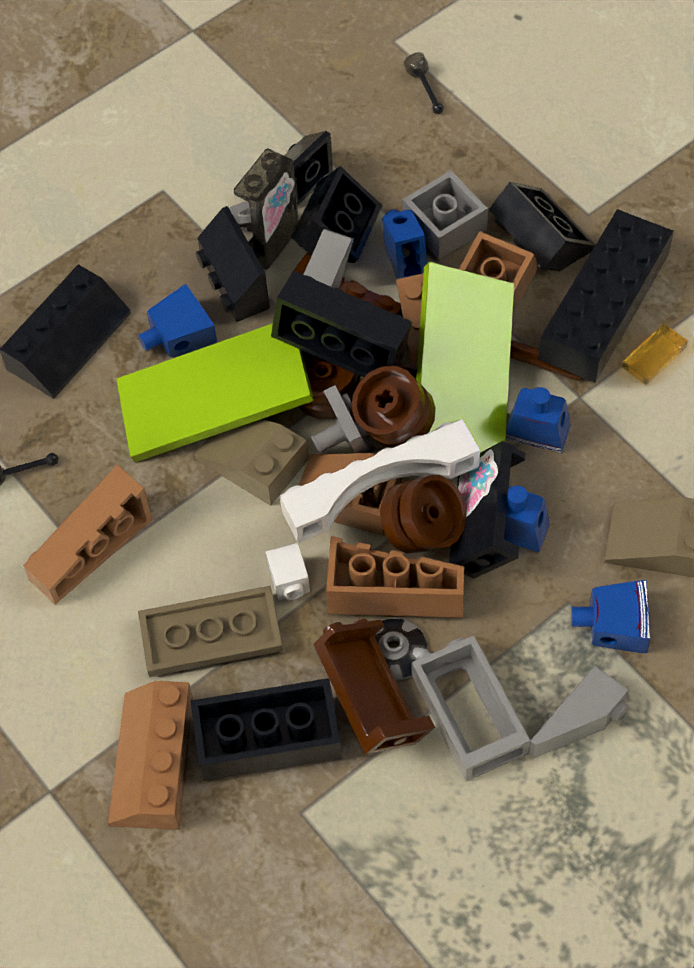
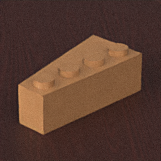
(391, 584)

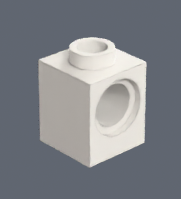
(288, 572)

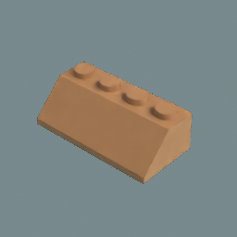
(152, 756)

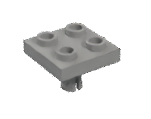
(345, 427)

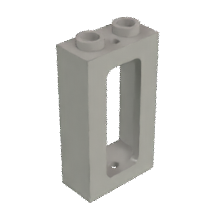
(468, 656)

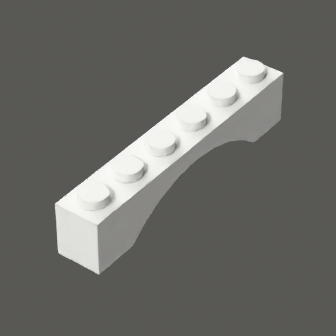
(316, 505)

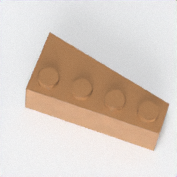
(89, 535)

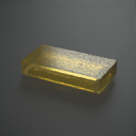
(654, 354)

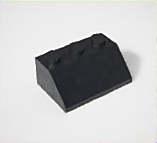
(341, 207)
(540, 226)
(233, 267)

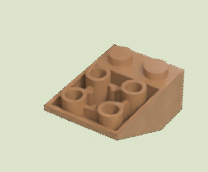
(363, 510)

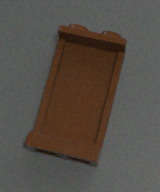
(368, 687)

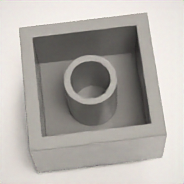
(447, 214)

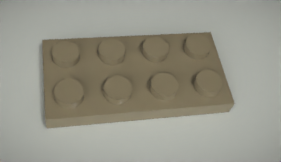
(209, 631)

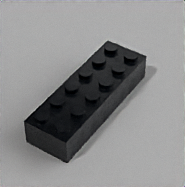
(605, 295)

